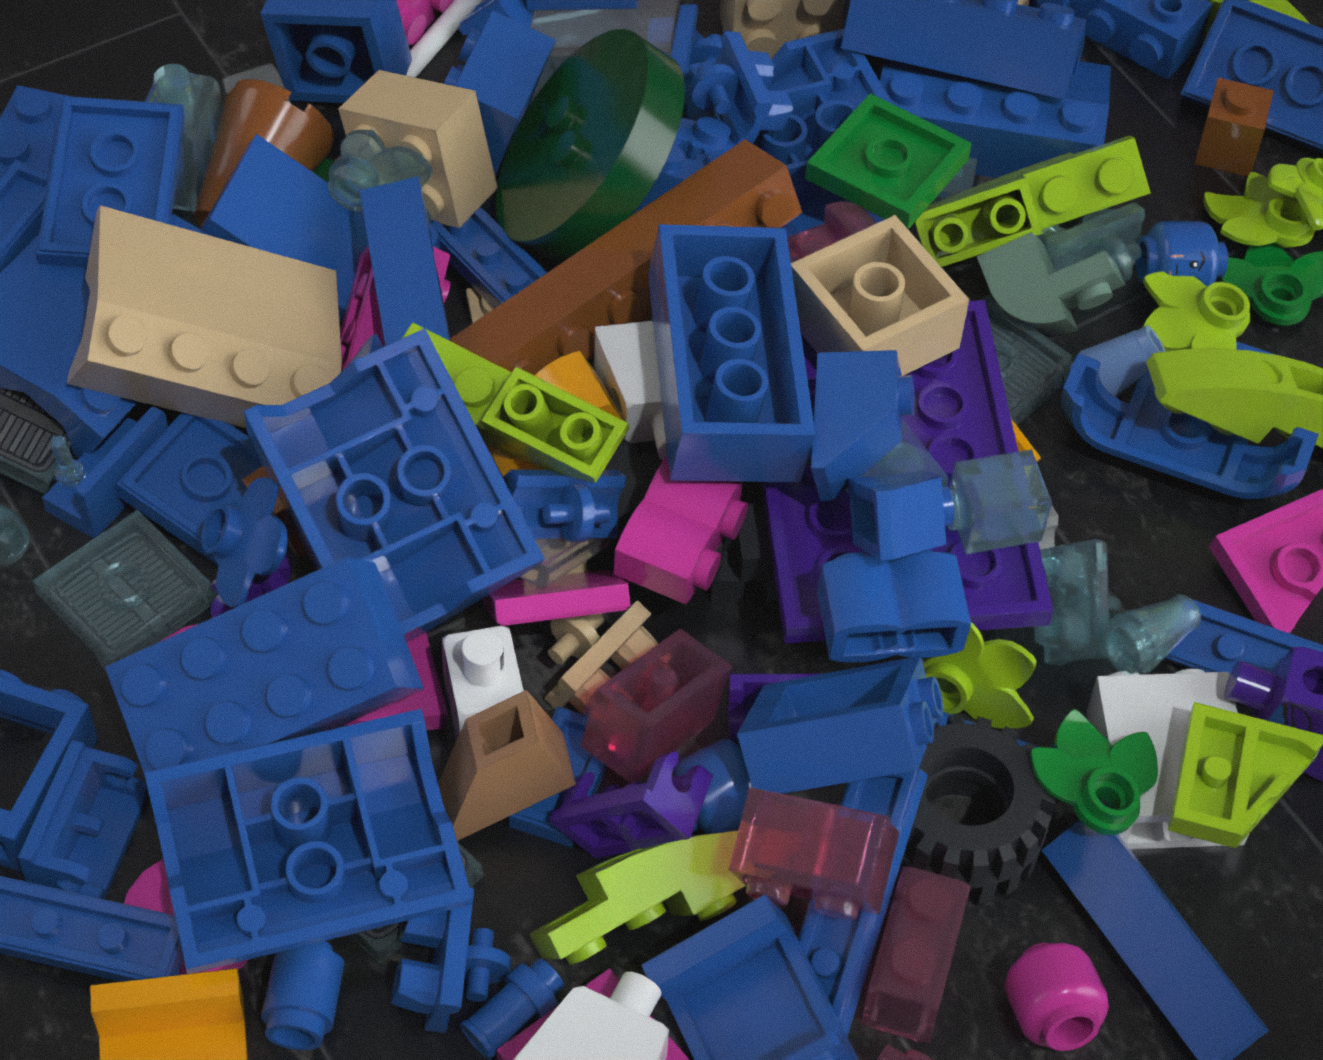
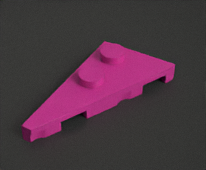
(1276, 561)

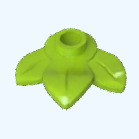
(1302, 182)
(1260, 215)
(1196, 314)
(985, 680)

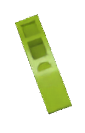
(1032, 200)
(1240, 390)
(531, 415)
(630, 890)

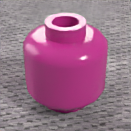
(1056, 996)

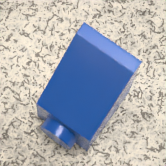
(856, 415)
(899, 513)

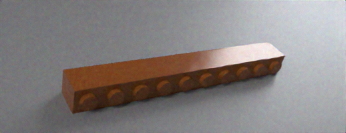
(610, 276)

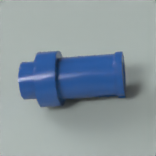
(526, 996)

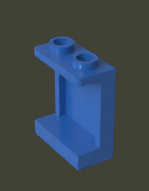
(749, 991)

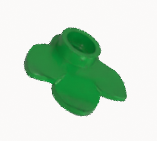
(1277, 284)
(1090, 768)

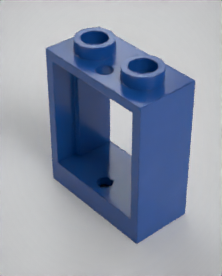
(53, 712)
(840, 726)

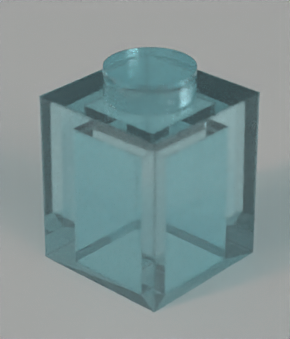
(999, 501)

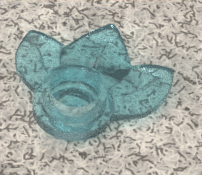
(369, 164)

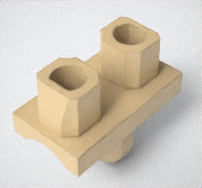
(578, 637)

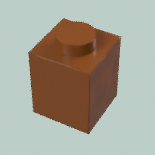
(1234, 127)

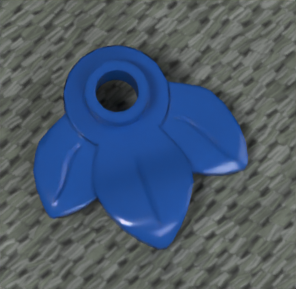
(245, 540)

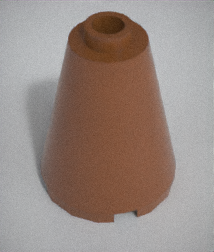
(261, 110)

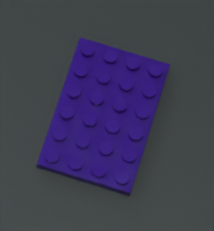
(957, 418)

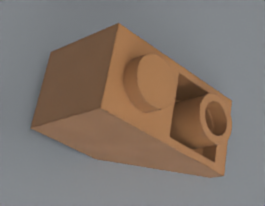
(503, 764)

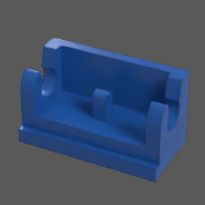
(84, 822)

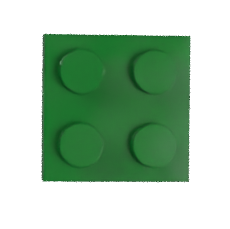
(888, 160)

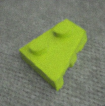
(1234, 772)

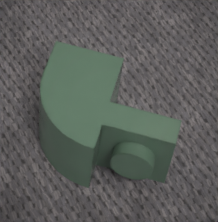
(1039, 297)

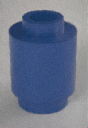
(302, 996)

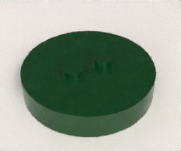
(590, 145)

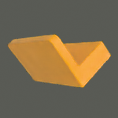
(172, 1018)

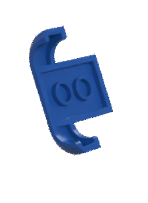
(1180, 443)

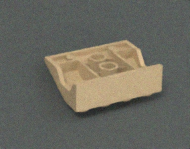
(202, 321)

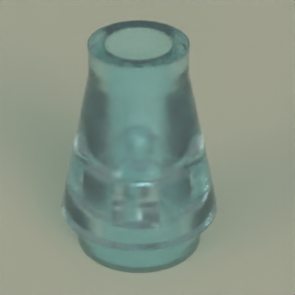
(1146, 635)

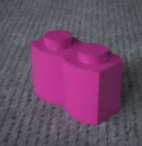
(677, 532)

